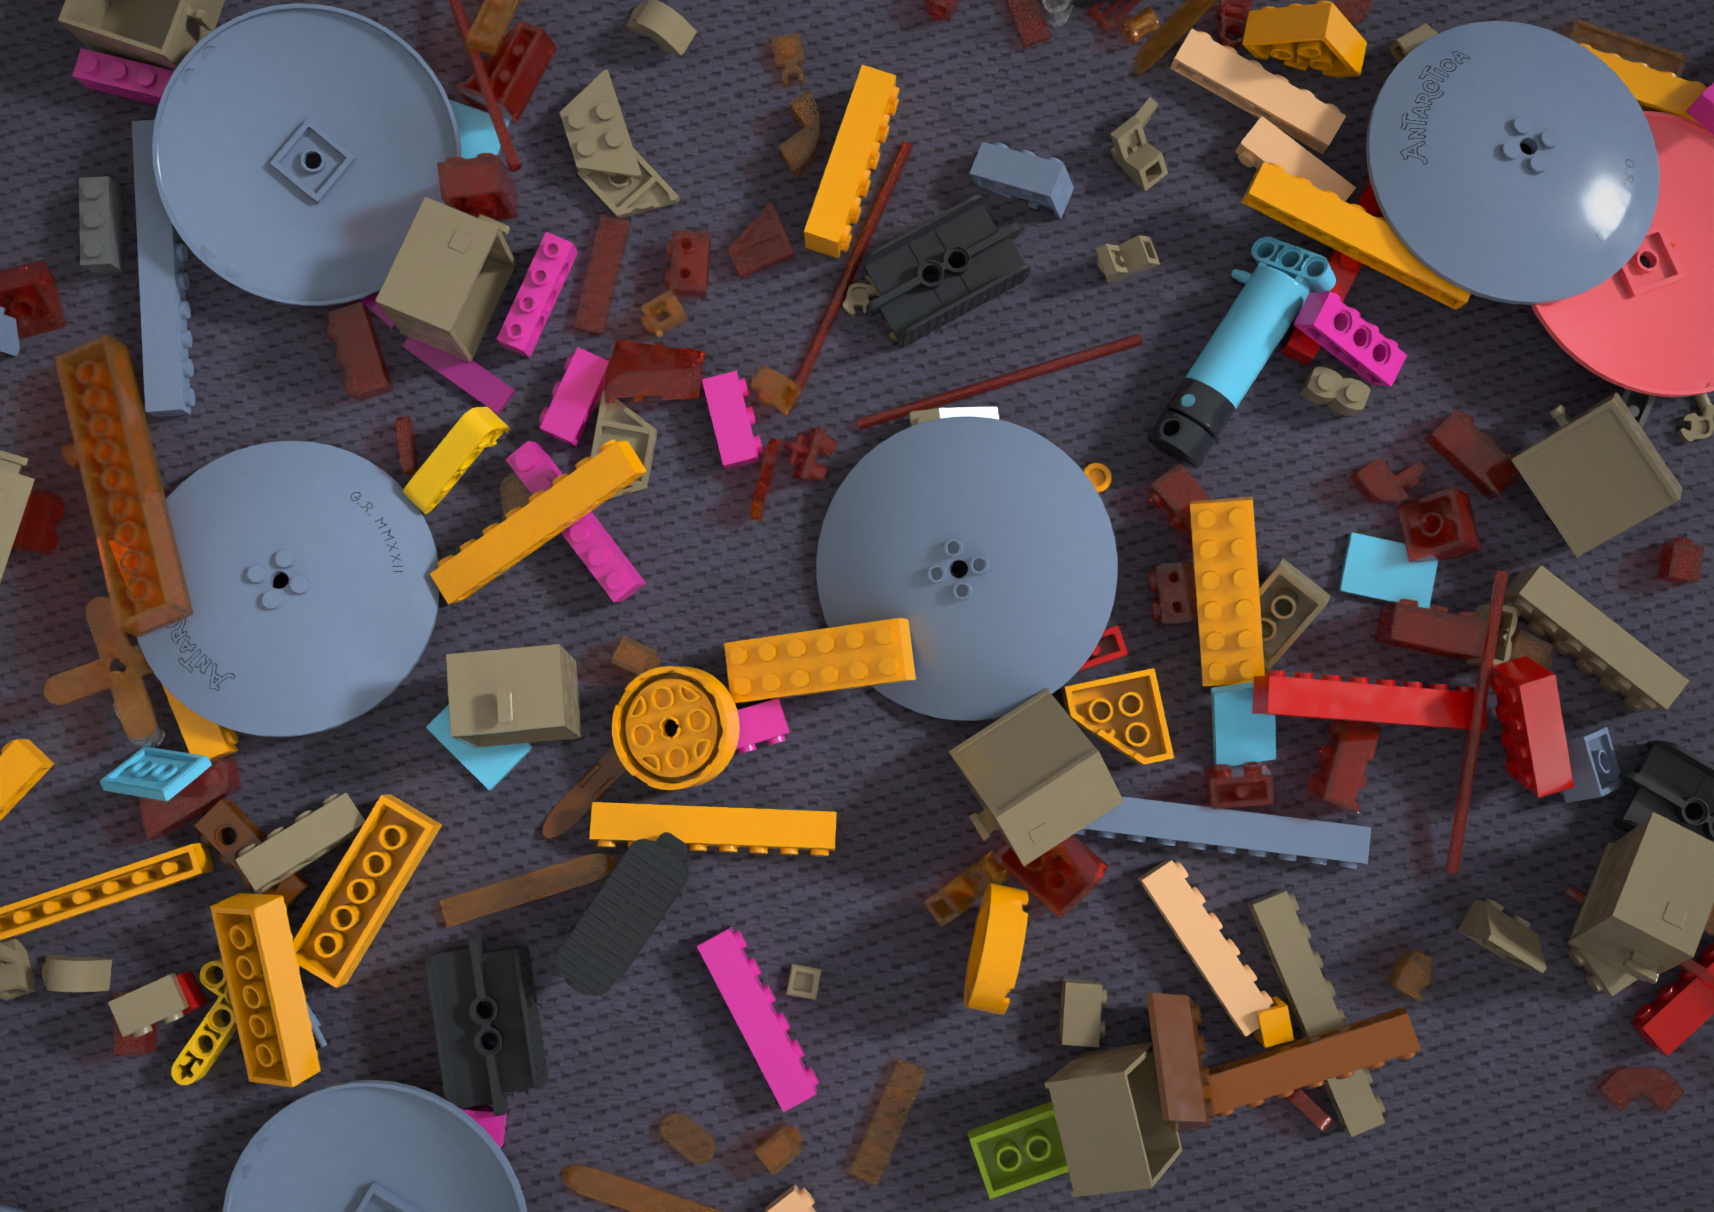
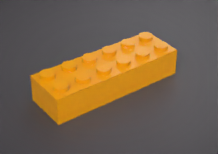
(850, 162)
(1227, 590)
(820, 661)
(363, 890)
(266, 989)

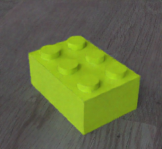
(1019, 1150)

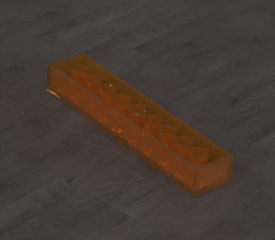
(123, 487)

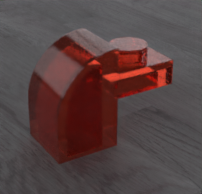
(1381, 486)

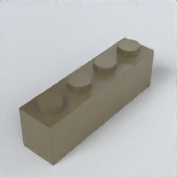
(300, 843)

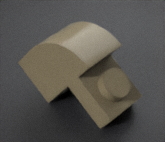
(662, 25)
(1137, 157)
(1127, 258)
(15, 970)
(76, 973)

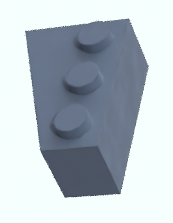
(1023, 176)

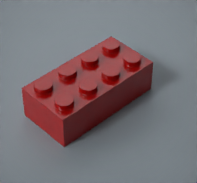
(1532, 726)

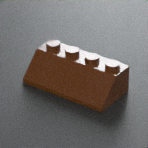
(1179, 1062)

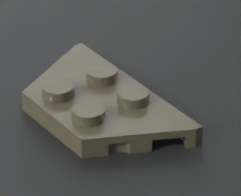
(599, 131)
(628, 195)
(623, 424)

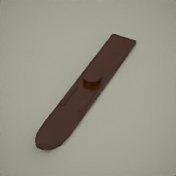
(587, 790)

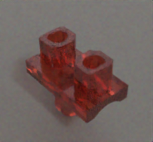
(815, 442)

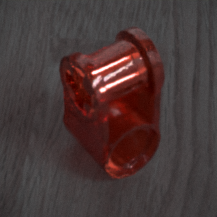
(1232, 20)

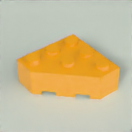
(1306, 37)
(1123, 713)

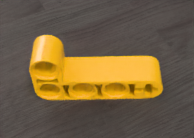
(453, 456)
(211, 1026)

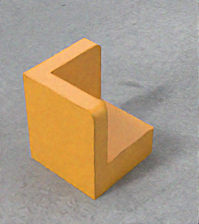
(1274, 1024)

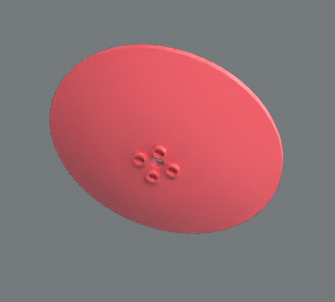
(1655, 323)

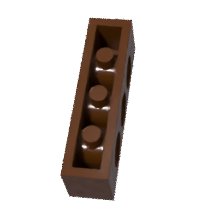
(214, 830)

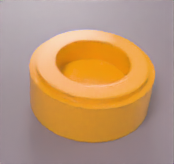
(1099, 476)

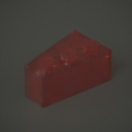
(513, 70)
(653, 370)
(1344, 764)
(202, 793)

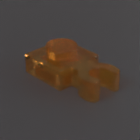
(789, 54)

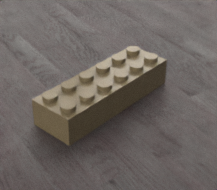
(1593, 641)

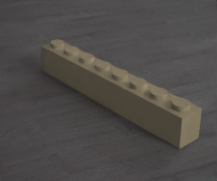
(1313, 1002)

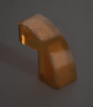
(802, 147)
(965, 889)

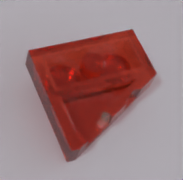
(761, 244)

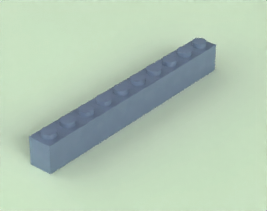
(161, 290)
(1235, 830)

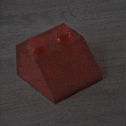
(32, 298)
(1439, 526)

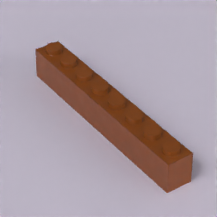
(1312, 1060)

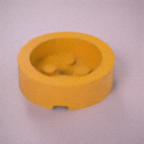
(705, 731)
(996, 949)

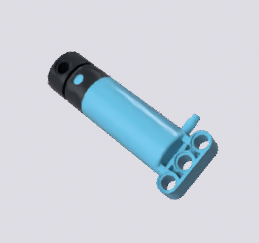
(1239, 348)

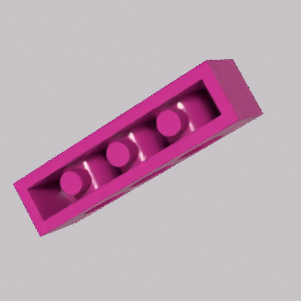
(537, 295)
(1350, 338)

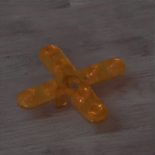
(96, 677)

